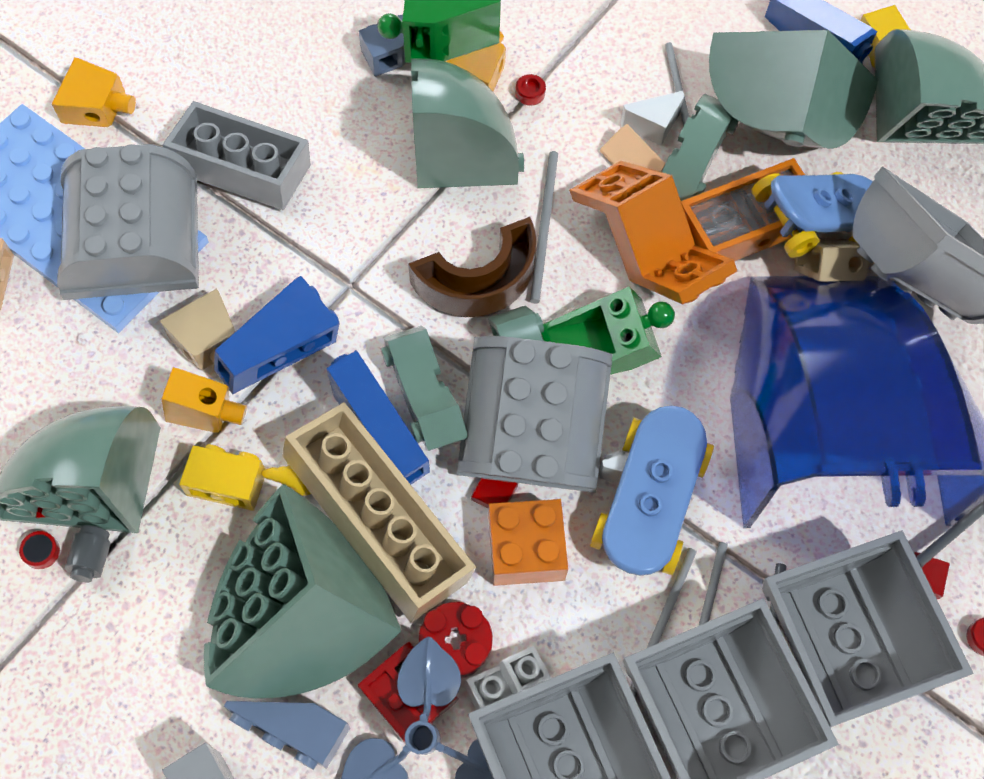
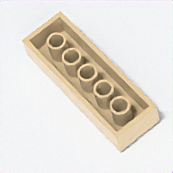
(377, 511)

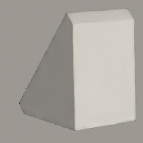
(653, 116)

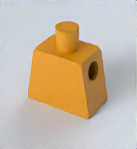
(484, 63)
(91, 96)
(199, 402)

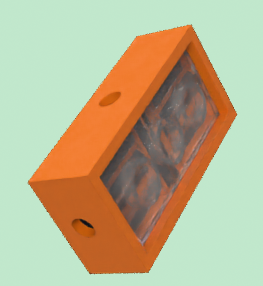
(732, 220)

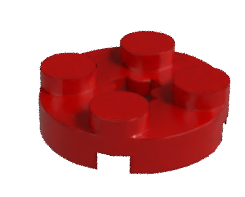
(467, 621)

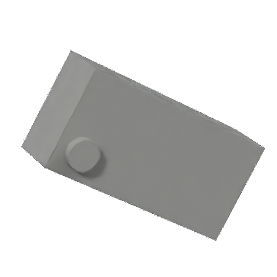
(240, 154)

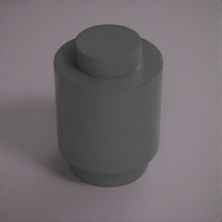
(88, 554)

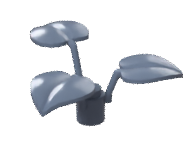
(424, 679)

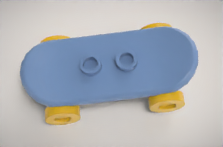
(811, 205)
(654, 491)

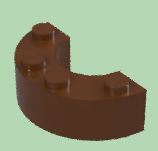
(479, 289)

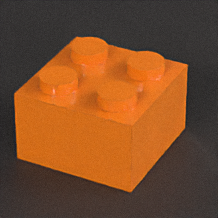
(527, 542)

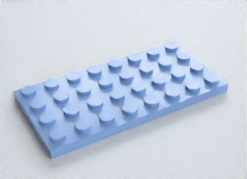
(33, 207)

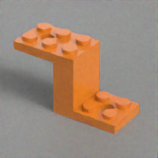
(653, 231)

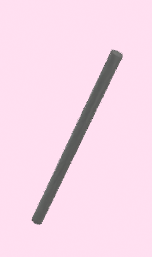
(950, 534)

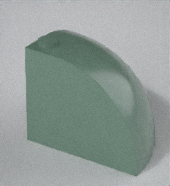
(792, 85)
(928, 90)
(460, 129)
(83, 470)
(293, 606)

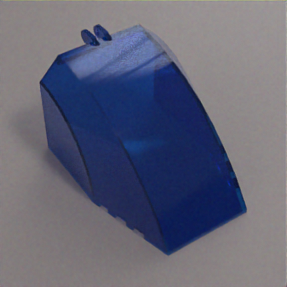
(850, 387)

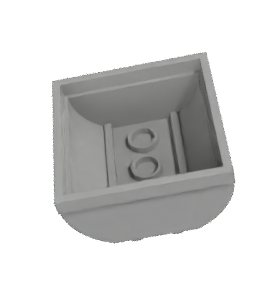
(128, 222)
(921, 247)
(535, 413)
(866, 628)
(730, 699)
(570, 729)

